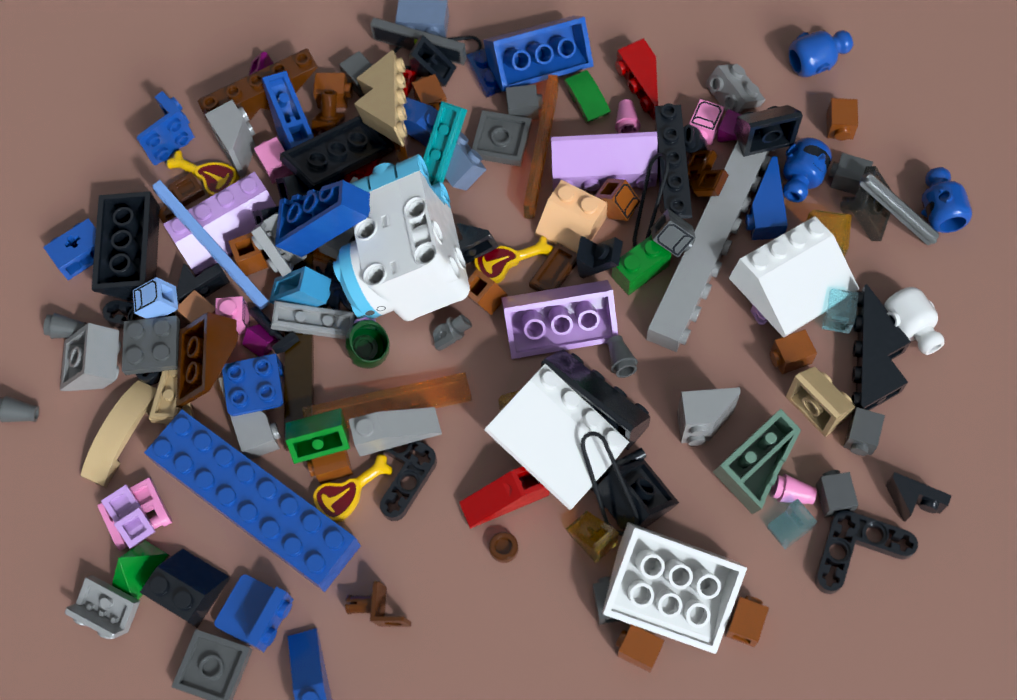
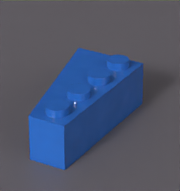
(319, 216)

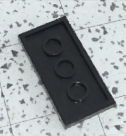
(336, 153)

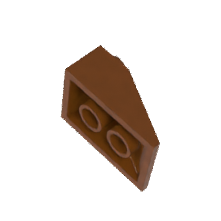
(202, 354)

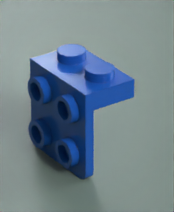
(167, 133)
(253, 384)
(254, 612)

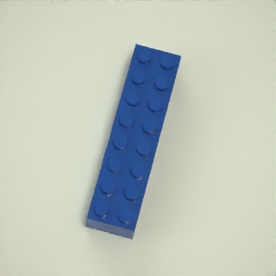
(253, 500)

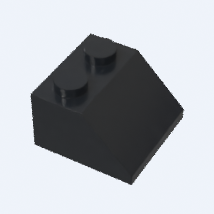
(767, 129)
(647, 492)
(185, 586)

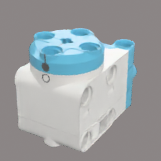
(405, 249)

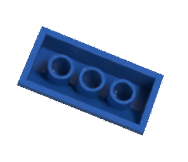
(540, 50)

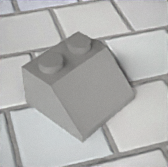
(233, 134)
(90, 358)
(704, 413)

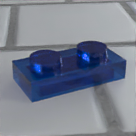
(483, 73)

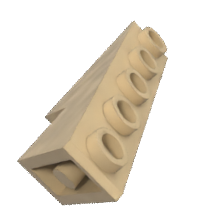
(384, 98)

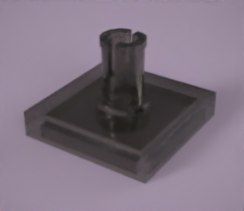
(867, 210)

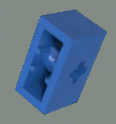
(74, 249)

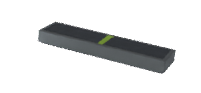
(407, 37)

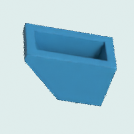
(301, 287)

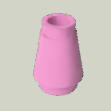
(627, 118)
(789, 489)

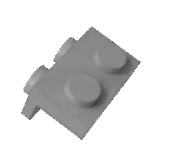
(734, 88)
(265, 238)
(103, 608)

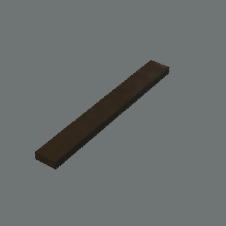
(299, 370)

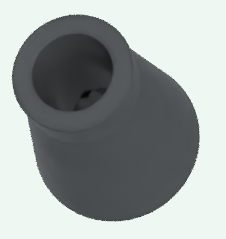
(61, 326)
(621, 358)
(17, 411)

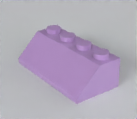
(591, 159)
(223, 218)
(560, 319)

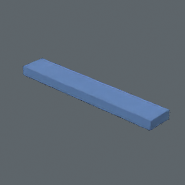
(210, 245)

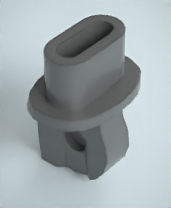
(450, 332)

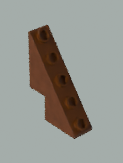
(250, 90)

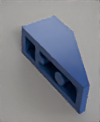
(286, 110)
(419, 120)
(768, 211)
(308, 667)

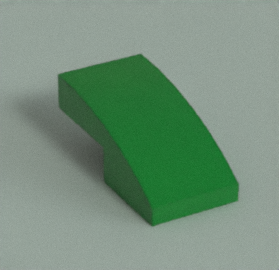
(587, 95)

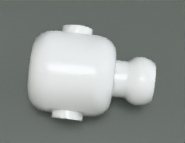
(916, 318)

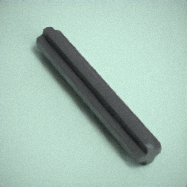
(898, 208)

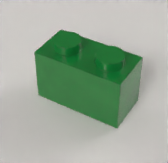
(641, 265)
(317, 436)

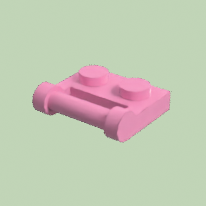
(149, 500)

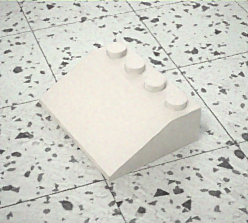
(794, 276)
(545, 431)
(672, 588)

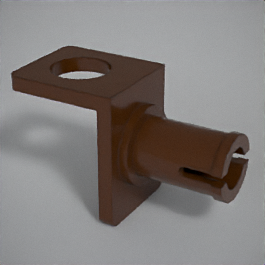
(328, 117)
(376, 606)

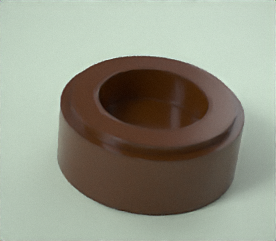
(503, 547)

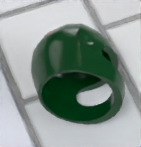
(365, 340)

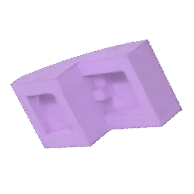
(128, 516)

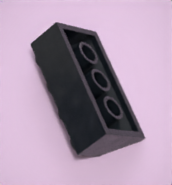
(125, 243)
(608, 401)

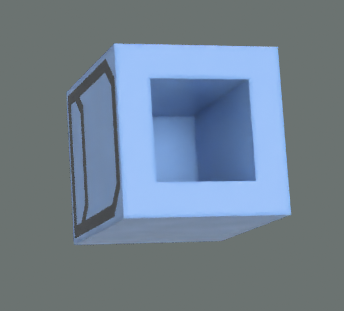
(155, 299)

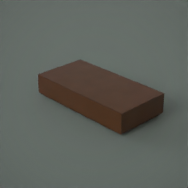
(554, 269)

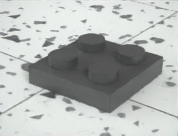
(502, 137)
(150, 345)
(212, 667)

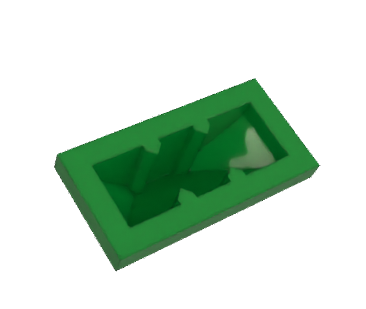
(136, 568)

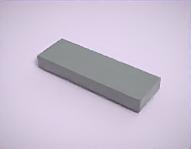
(312, 320)

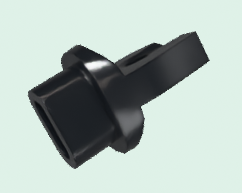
(694, 140)

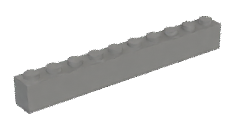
(712, 241)

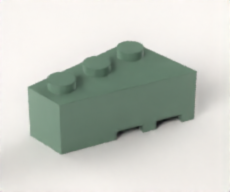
(757, 461)

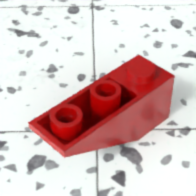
(639, 68)
(502, 496)

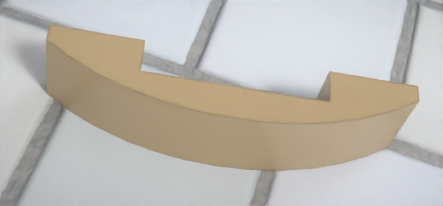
(116, 431)

